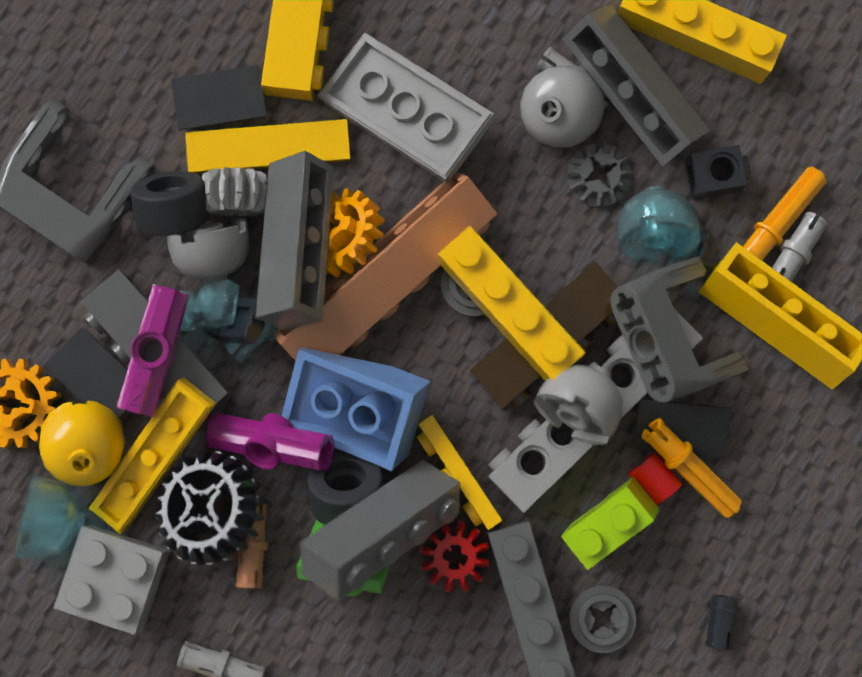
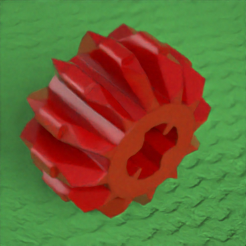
(466, 548)

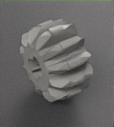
(235, 192)

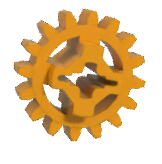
(351, 234)
(19, 387)

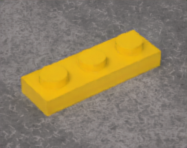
(435, 441)

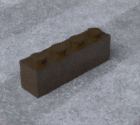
(576, 308)

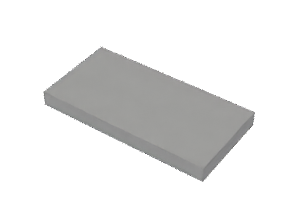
(406, 107)

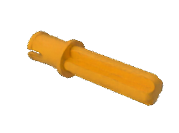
(771, 230)
(683, 460)

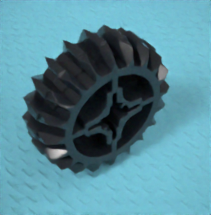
(230, 504)

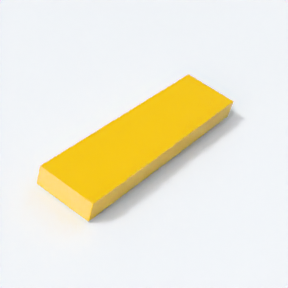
(261, 145)
(152, 455)

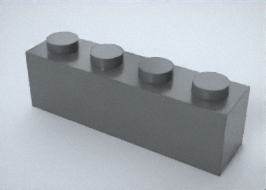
(635, 84)
(295, 241)
(119, 310)
(379, 529)
(530, 601)

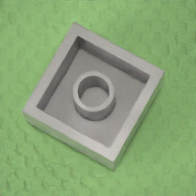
(112, 579)

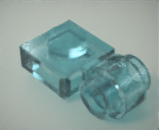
(212, 306)

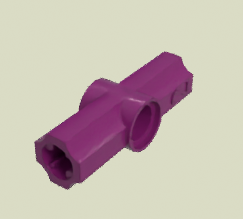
(161, 323)
(270, 441)

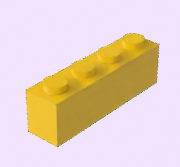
(708, 33)
(294, 48)
(509, 305)
(784, 316)

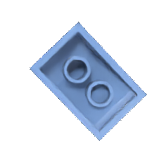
(359, 402)

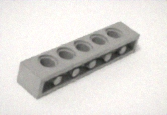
(526, 489)

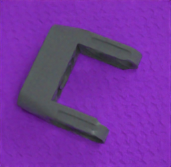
(48, 212)
(658, 338)

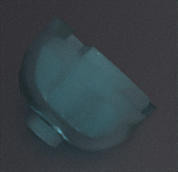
(657, 223)
(47, 519)

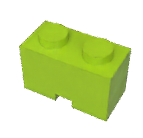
(610, 523)

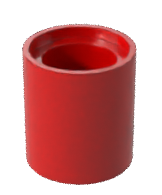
(656, 478)

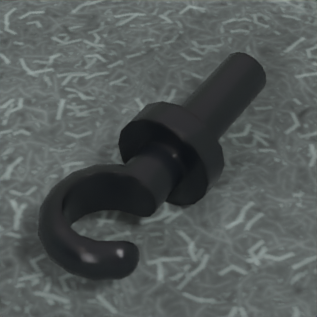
(705, 245)

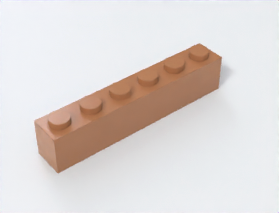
(398, 267)

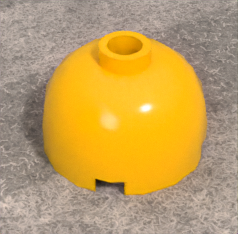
(81, 443)

